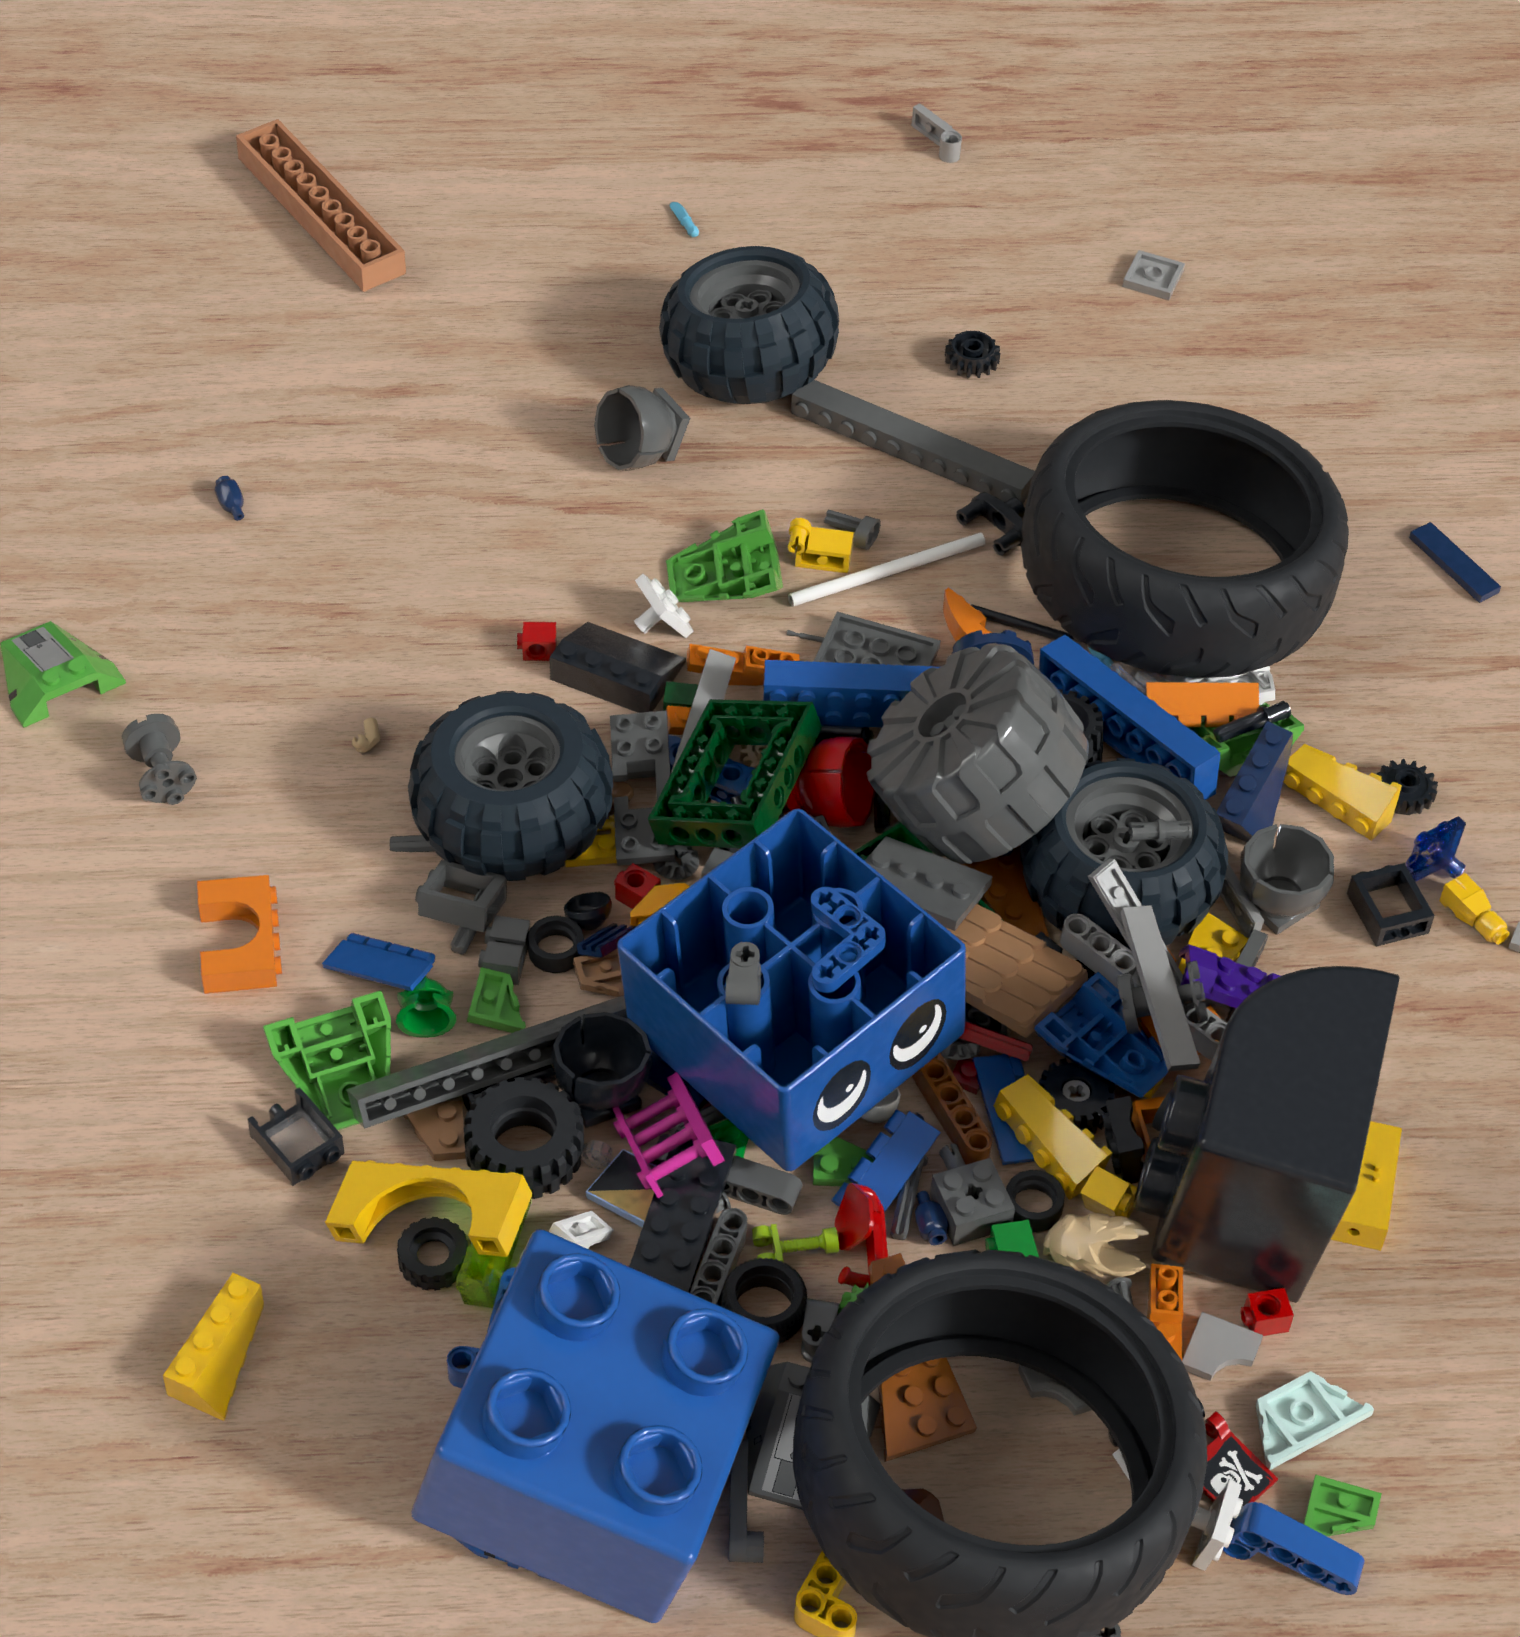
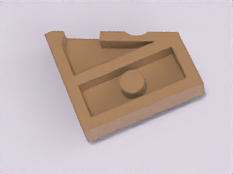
(600, 974)
(440, 1129)

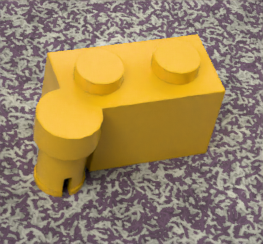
(820, 547)
(1108, 1194)

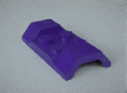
(1222, 977)

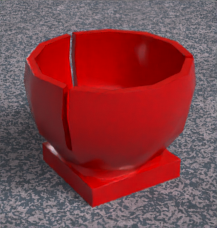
(835, 783)

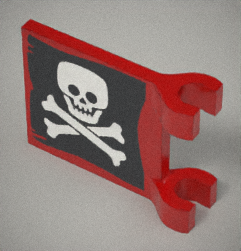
(1233, 1461)

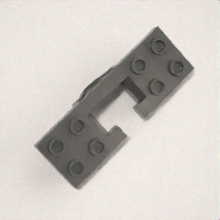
(639, 751)

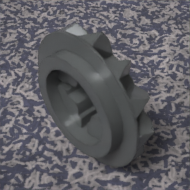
(673, 870)
(960, 1050)

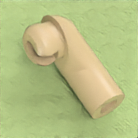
(369, 739)

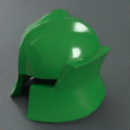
(426, 1010)

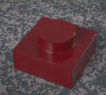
(966, 1075)

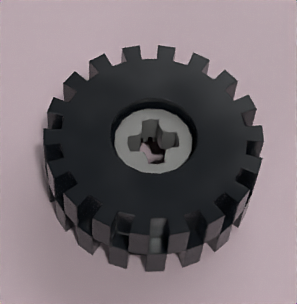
(1094, 1091)

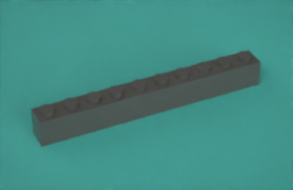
(912, 441)
(465, 1069)

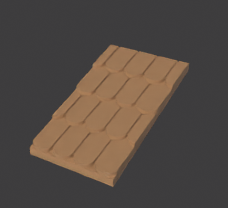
(1014, 972)

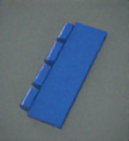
(380, 961)
(992, 1076)
(893, 1157)

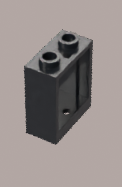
(1395, 927)

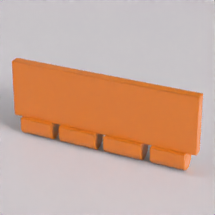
(1210, 700)

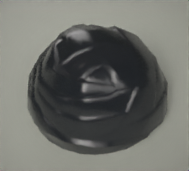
(589, 909)

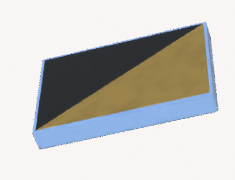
(621, 1189)

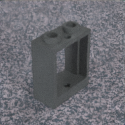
(456, 909)

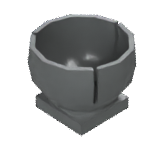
(645, 421)
(1288, 879)

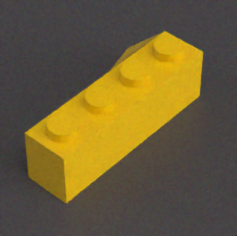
(1343, 791)
(1050, 1134)
(216, 1350)

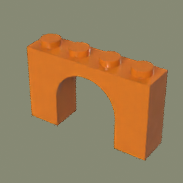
(255, 962)

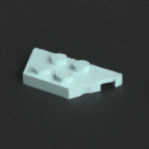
(1304, 1416)

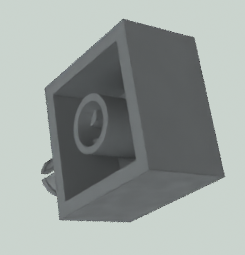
(970, 1196)

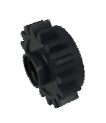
(972, 353)
(1417, 787)

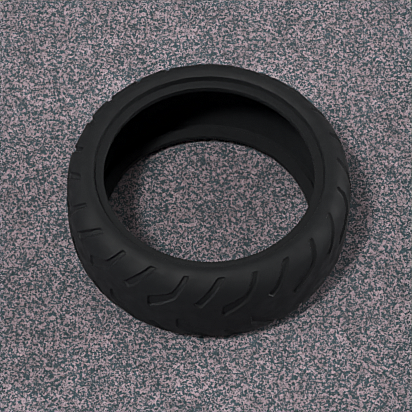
(1168, 617)
(1030, 1316)

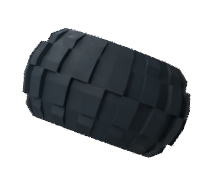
(749, 325)
(510, 785)
(1172, 876)

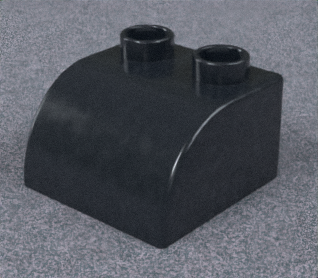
(1276, 1133)

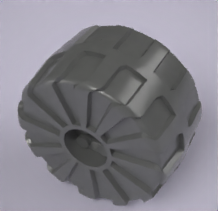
(978, 754)

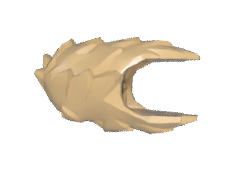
(1085, 1244)

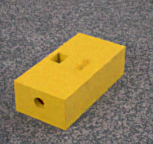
(1369, 1210)

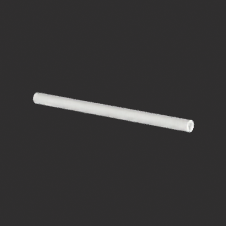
(886, 569)

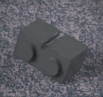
(506, 946)

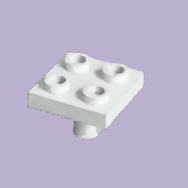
(662, 607)
(1216, 1525)

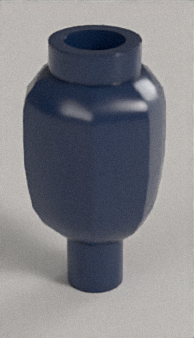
(230, 496)
(931, 1219)

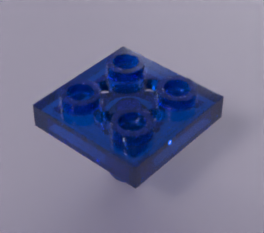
(1437, 850)

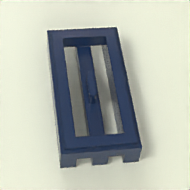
(603, 941)

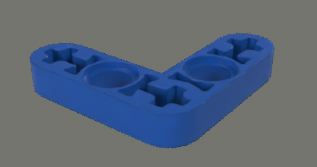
(853, 941)

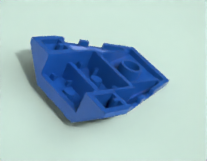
(1095, 1037)

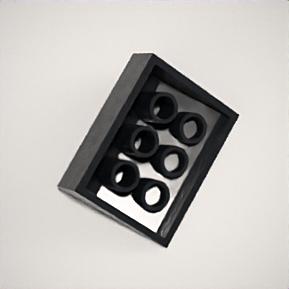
(614, 667)

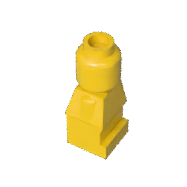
(1473, 908)

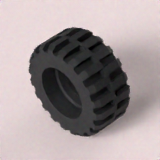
(526, 1105)

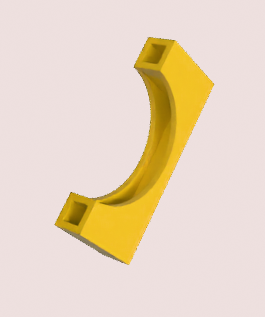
(377, 1189)

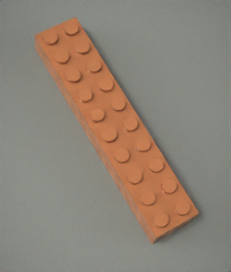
(321, 205)

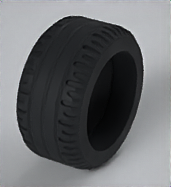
(773, 1275)

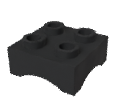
(1123, 1140)

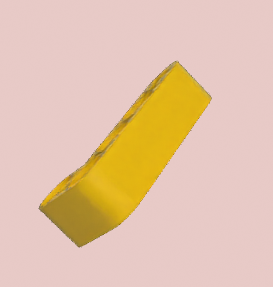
(826, 1600)

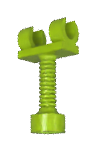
(765, 1235)

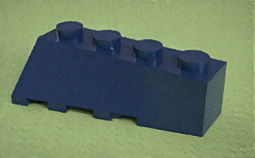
(1258, 785)

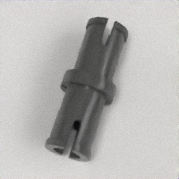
(1160, 830)

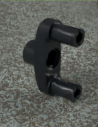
(1004, 515)

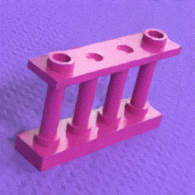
(694, 1129)

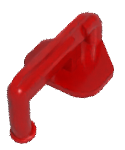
(857, 1220)

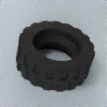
(425, 1231)

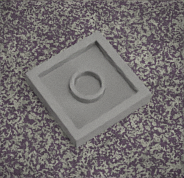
(1153, 275)

